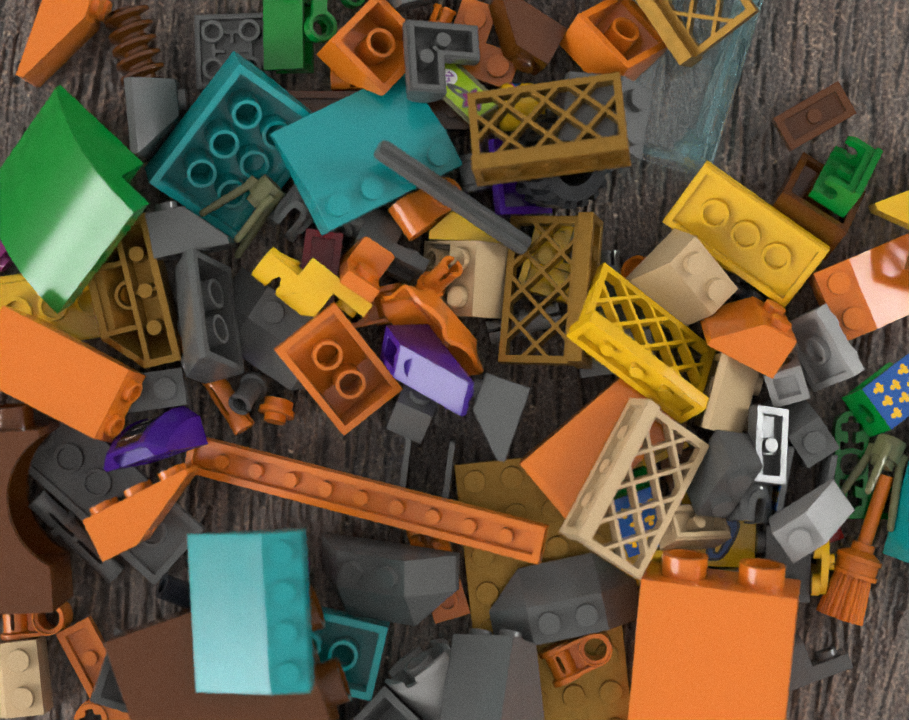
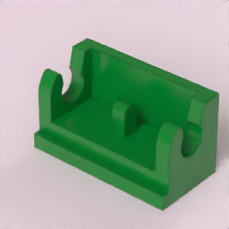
(284, 39)
(845, 176)

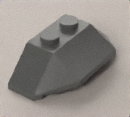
(263, 325)
(388, 577)
(565, 599)

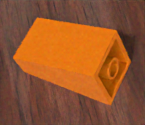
(65, 376)
(569, 453)

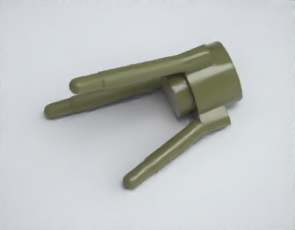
(264, 197)
(885, 454)

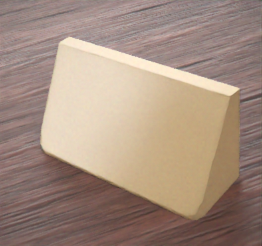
(694, 530)

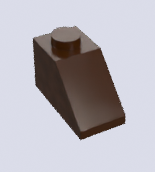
(525, 34)

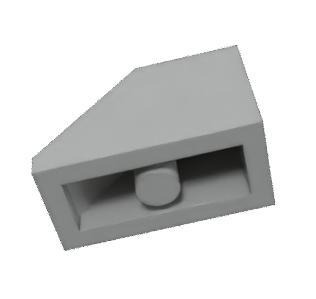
(811, 520)

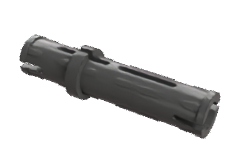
(44, 505)

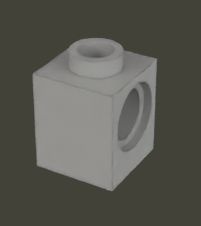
(789, 382)

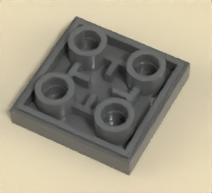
(221, 35)

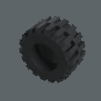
(558, 191)

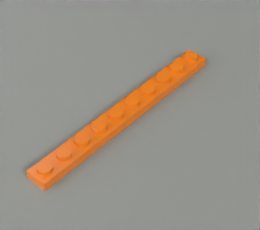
(371, 500)

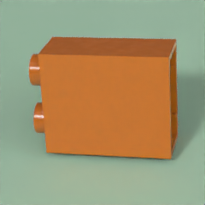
(713, 640)

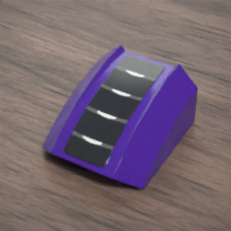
(156, 439)

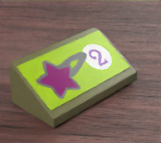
(458, 84)

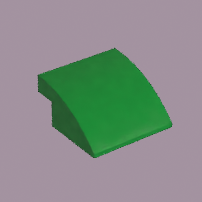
(66, 199)

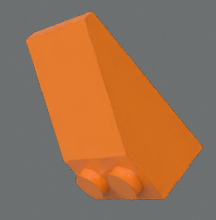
(58, 34)
(866, 288)
(338, 368)

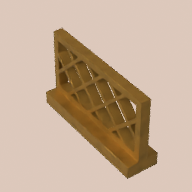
(679, 36)
(544, 158)
(585, 259)

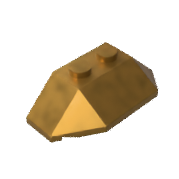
(136, 301)

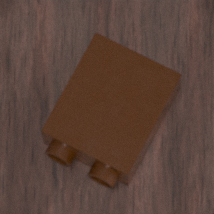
(158, 678)

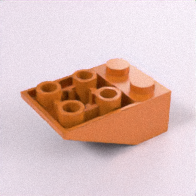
(126, 523)

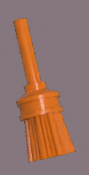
(856, 565)

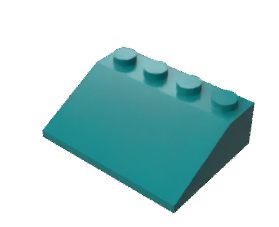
(226, 142)
(335, 146)
(251, 612)

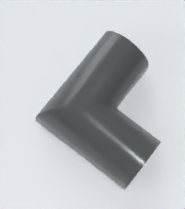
(427, 51)

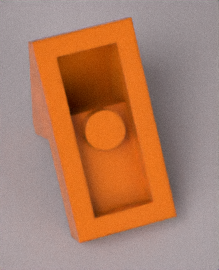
(363, 267)

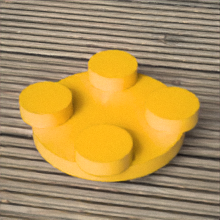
(820, 570)

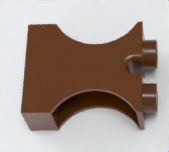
(32, 565)

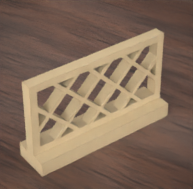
(607, 478)

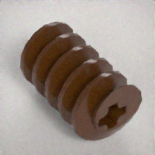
(133, 42)

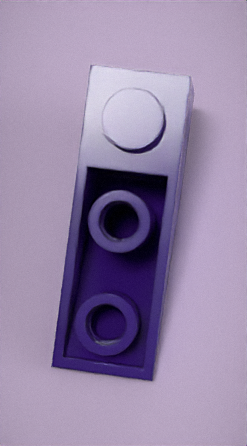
(424, 363)

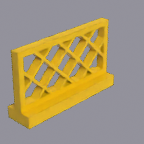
(634, 359)

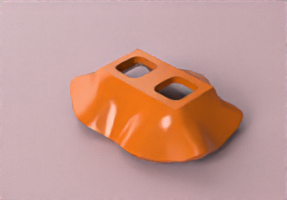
(420, 306)

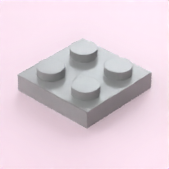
(824, 349)

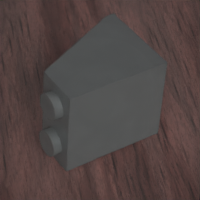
(492, 678)

